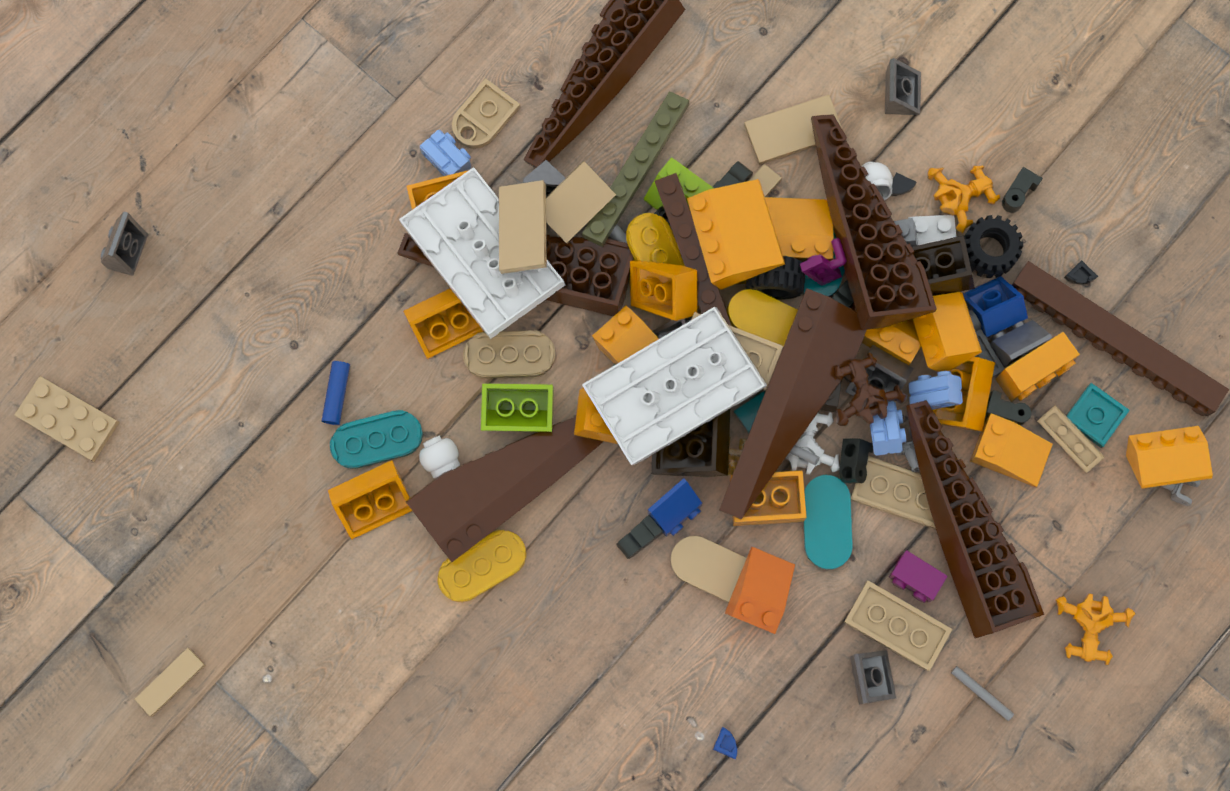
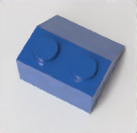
(996, 305)
(675, 508)

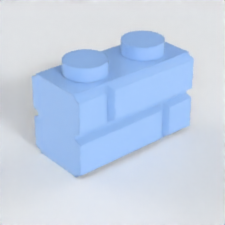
(444, 154)
(939, 391)
(886, 432)

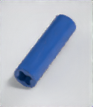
(335, 393)

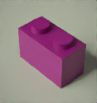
(917, 577)

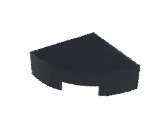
(902, 184)
(1081, 274)

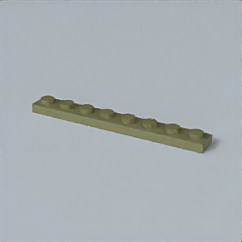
(636, 168)

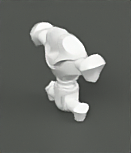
(808, 443)

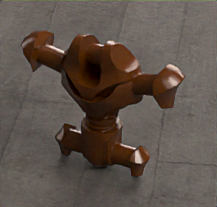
(867, 400)

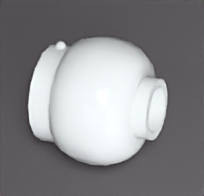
(881, 177)
(439, 456)

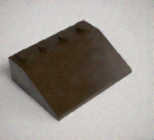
(698, 453)

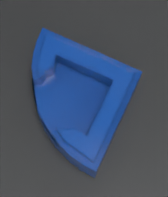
(726, 744)

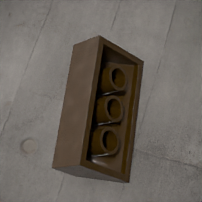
(946, 265)

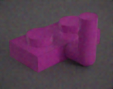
(822, 269)

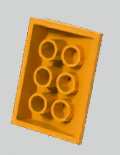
(802, 227)
(735, 232)

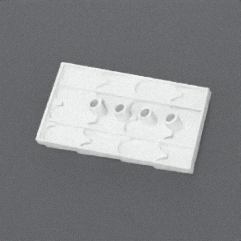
(461, 240)
(674, 386)

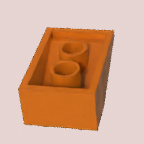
(761, 590)

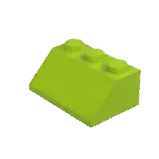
(689, 181)
(517, 407)

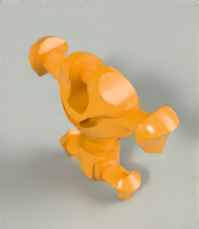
(956, 196)
(1094, 618)

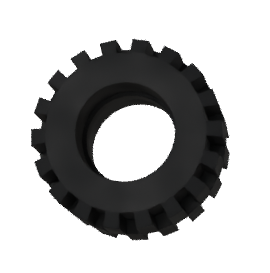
(1004, 234)
(781, 282)

